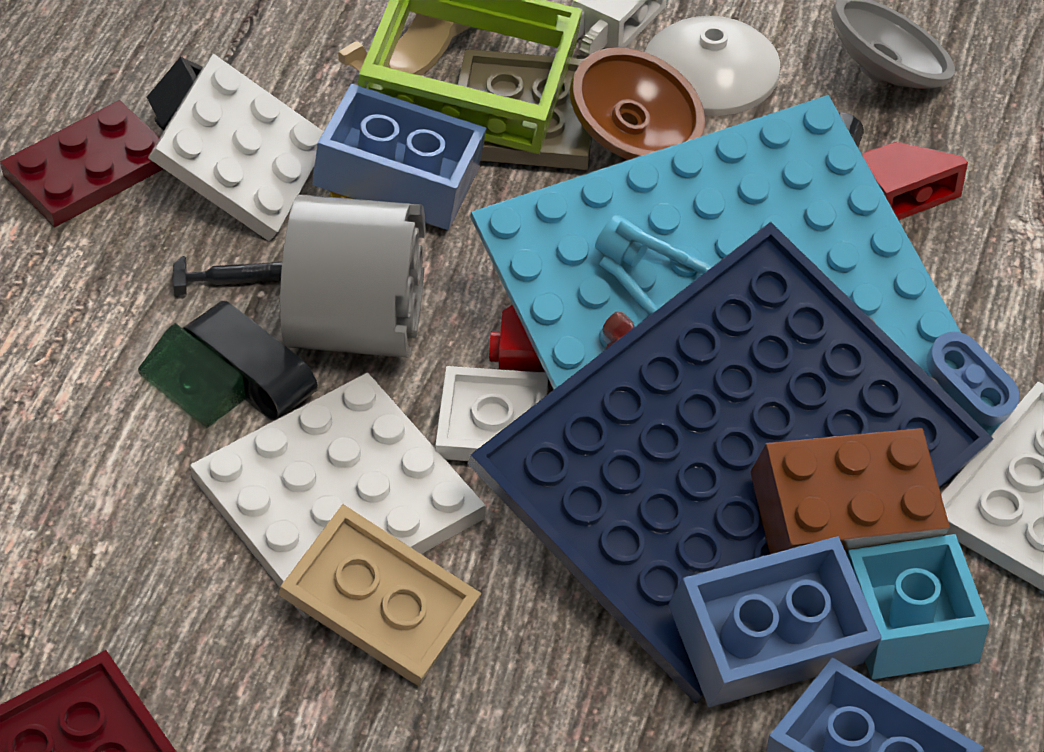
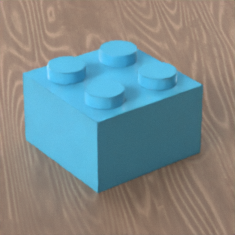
(920, 605)

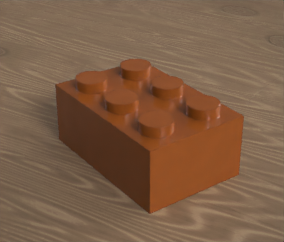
(850, 487)

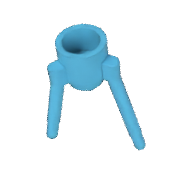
(627, 243)

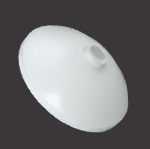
(722, 60)

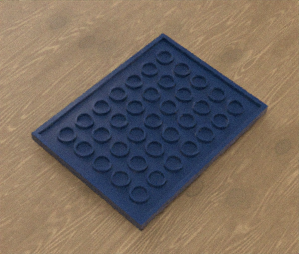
(652, 444)

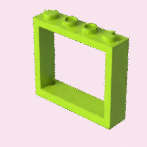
(506, 119)

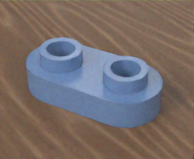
(975, 378)

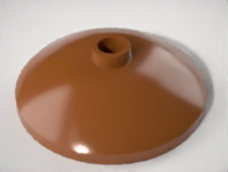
(635, 102)

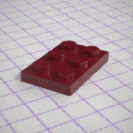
(84, 163)

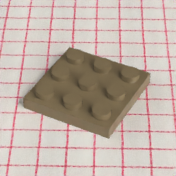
(524, 79)

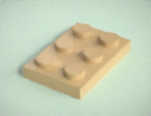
(379, 594)

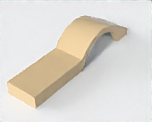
(415, 50)

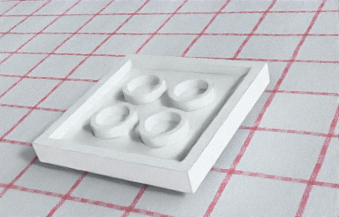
(239, 147)

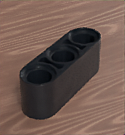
(271, 373)

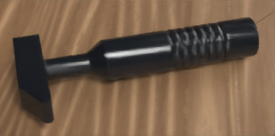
(225, 274)

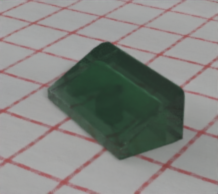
(193, 376)

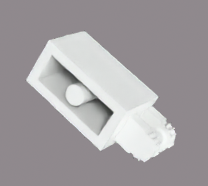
(614, 22)

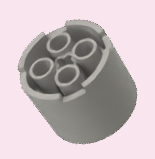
(352, 275)

